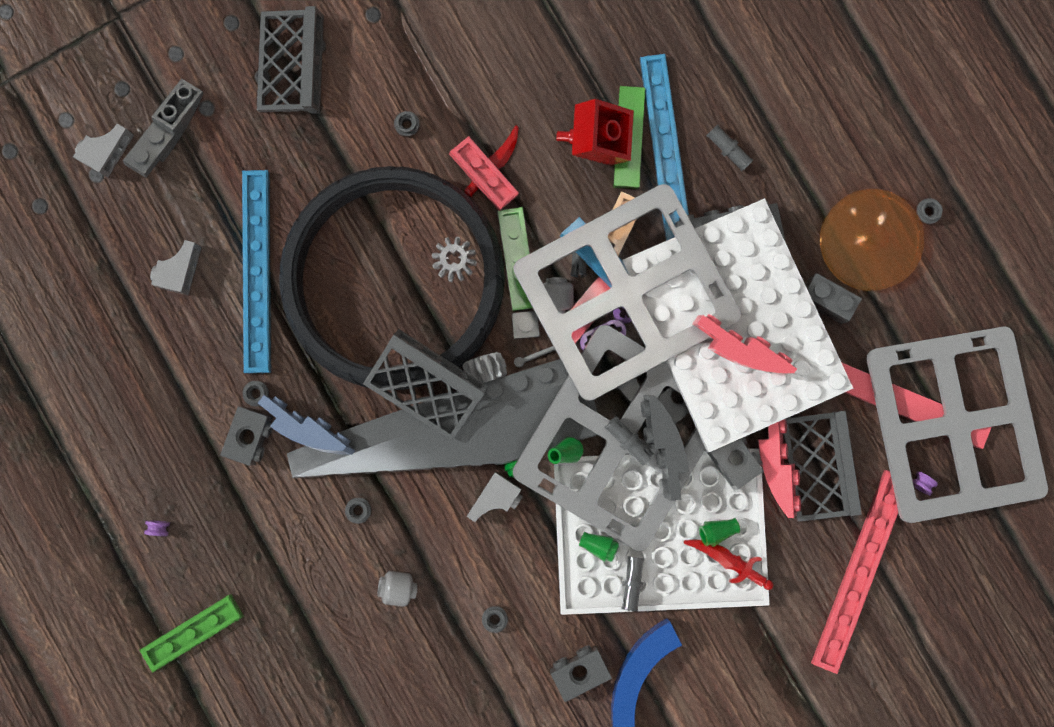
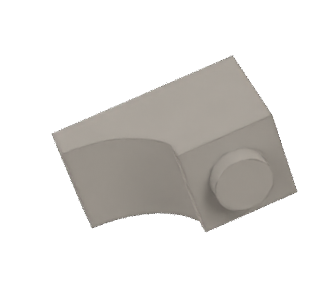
(104, 151)
(177, 272)
(497, 495)

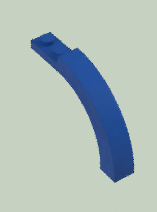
(636, 666)

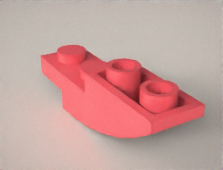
(750, 354)
(780, 477)

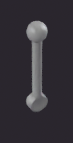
(519, 362)

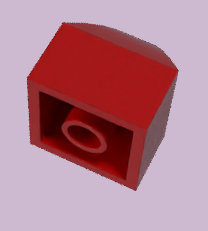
(600, 132)

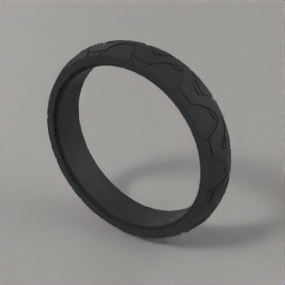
(359, 185)

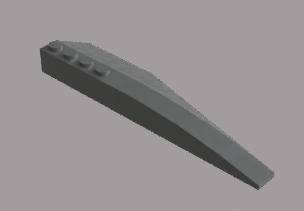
(491, 434)

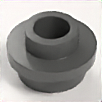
(406, 116)
(935, 207)
(248, 390)
(350, 514)
(491, 627)

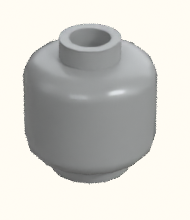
(560, 292)
(397, 588)

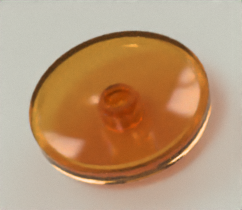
(872, 239)

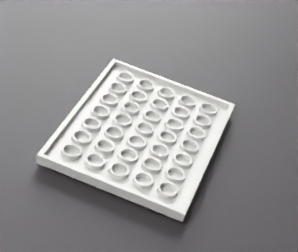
(773, 304)
(672, 572)

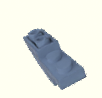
(305, 430)

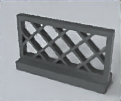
(310, 55)
(437, 366)
(844, 463)

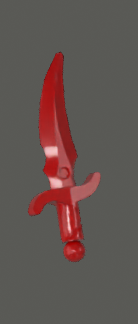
(499, 158)
(733, 562)

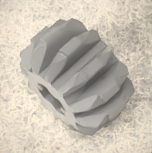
(454, 249)
(486, 367)

